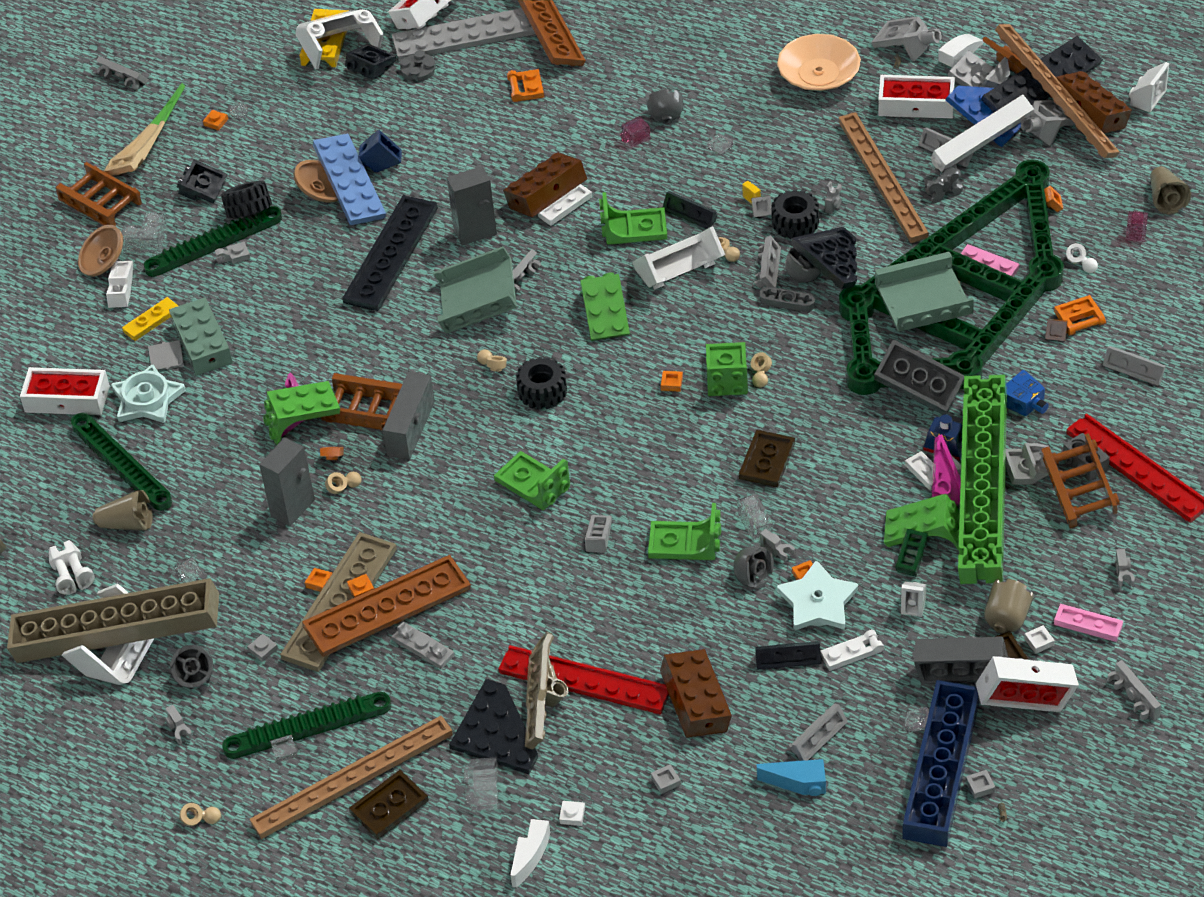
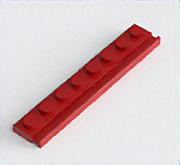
(1142, 469)
(593, 681)

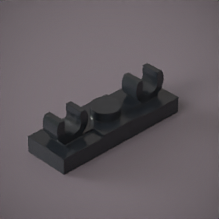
(689, 210)
(788, 655)

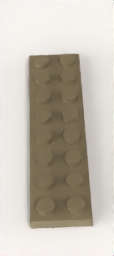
(365, 556)

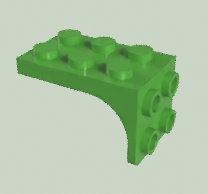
(632, 224)
(604, 306)
(726, 369)
(297, 404)
(534, 480)
(933, 516)
(686, 539)

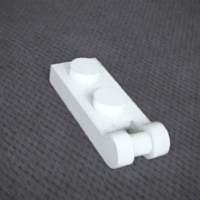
(852, 650)

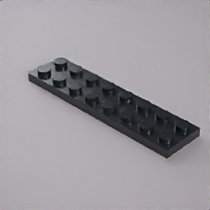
(1066, 59)
(390, 253)

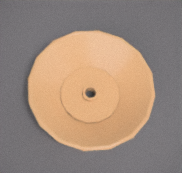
(818, 62)

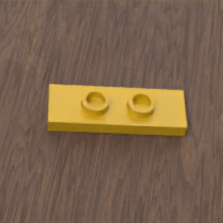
(149, 319)

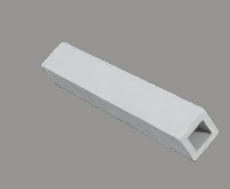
(981, 133)

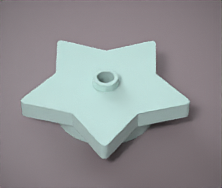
(146, 395)
(818, 598)

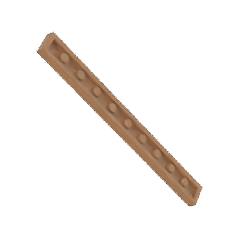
(1057, 91)
(883, 177)
(351, 777)

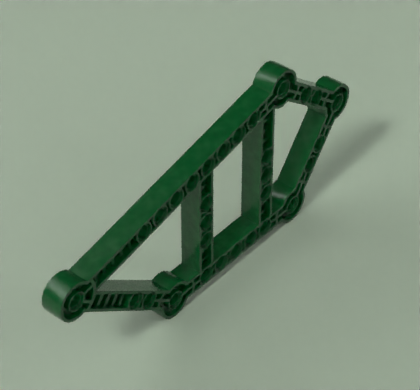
(1044, 274)

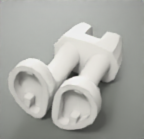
(69, 557)

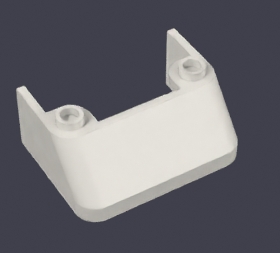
(312, 30)
(679, 258)
(118, 661)

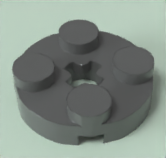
(410, 70)

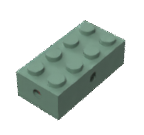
(200, 336)

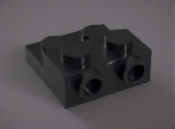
(369, 60)
(201, 182)

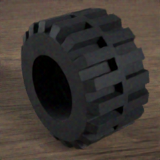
(246, 199)
(795, 213)
(540, 394)

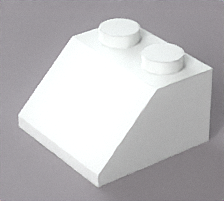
(1150, 88)

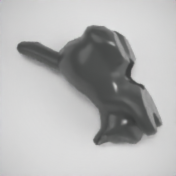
(946, 182)

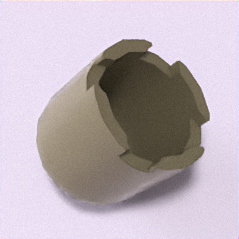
(1007, 605)

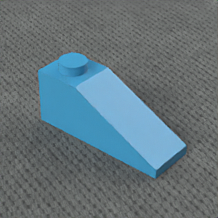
(797, 776)

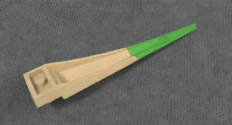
(135, 153)

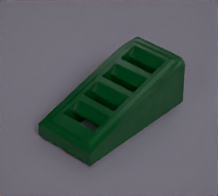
(911, 570)

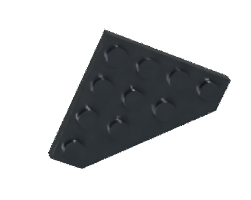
(831, 253)
(495, 730)

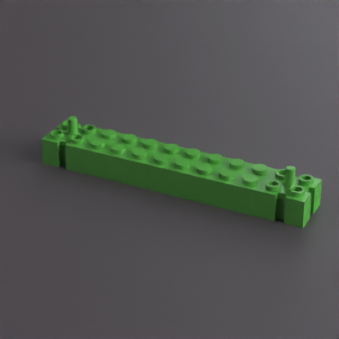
(982, 480)

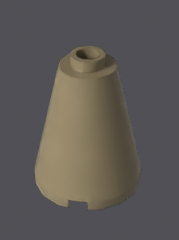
(1168, 191)
(125, 513)

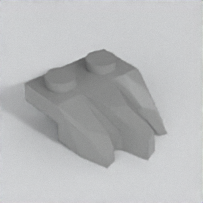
(1025, 464)

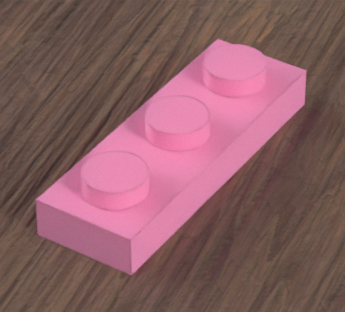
(992, 260)
(1088, 622)

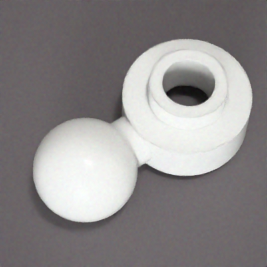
(1088, 264)

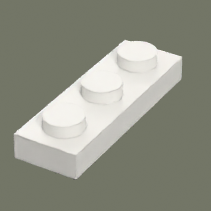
(565, 205)

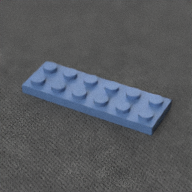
(349, 179)

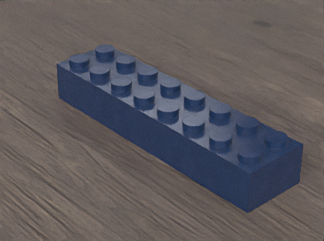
(941, 764)

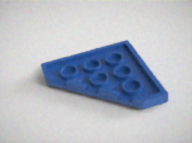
(968, 102)

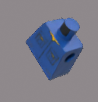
(1025, 394)

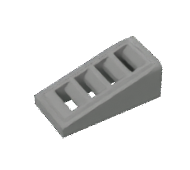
(598, 535)

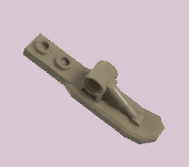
(542, 690)

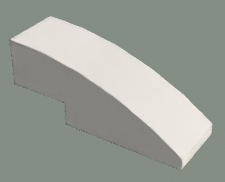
(957, 48)
(120, 284)
(529, 851)

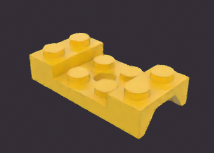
(334, 42)

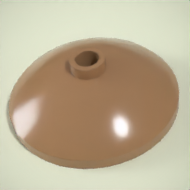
(314, 182)
(100, 250)

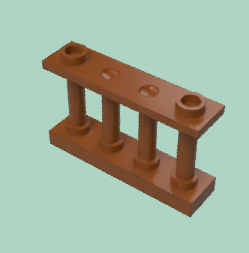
(94, 209)
(362, 387)
(1065, 495)

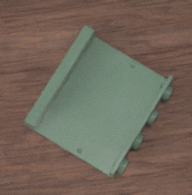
(476, 289)
(922, 292)

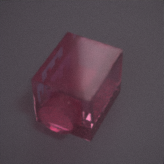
(635, 132)
(1136, 226)

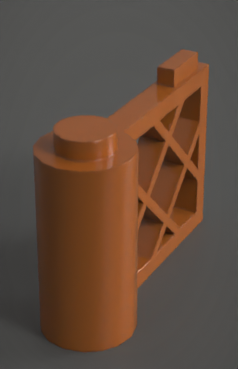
(1013, 61)

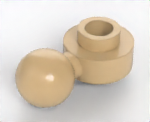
(731, 253)
(495, 363)
(760, 378)
(352, 479)
(210, 815)

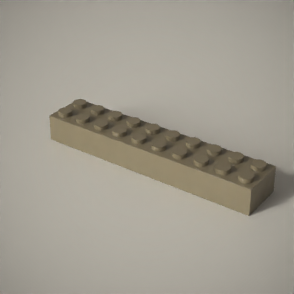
(114, 620)

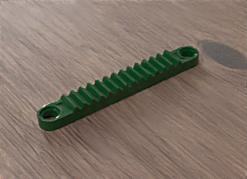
(211, 241)
(120, 461)
(307, 724)

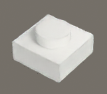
(1039, 639)
(572, 813)

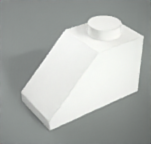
(913, 598)

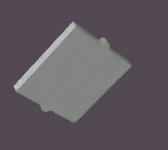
(166, 355)

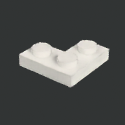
(922, 468)

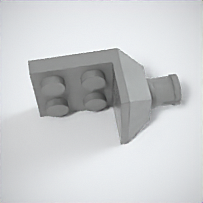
(909, 32)
(977, 73)
(1046, 121)

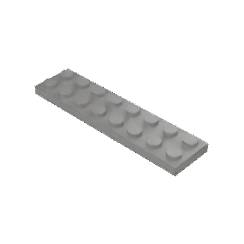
(463, 33)

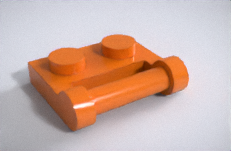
(531, 82)
(1078, 310)

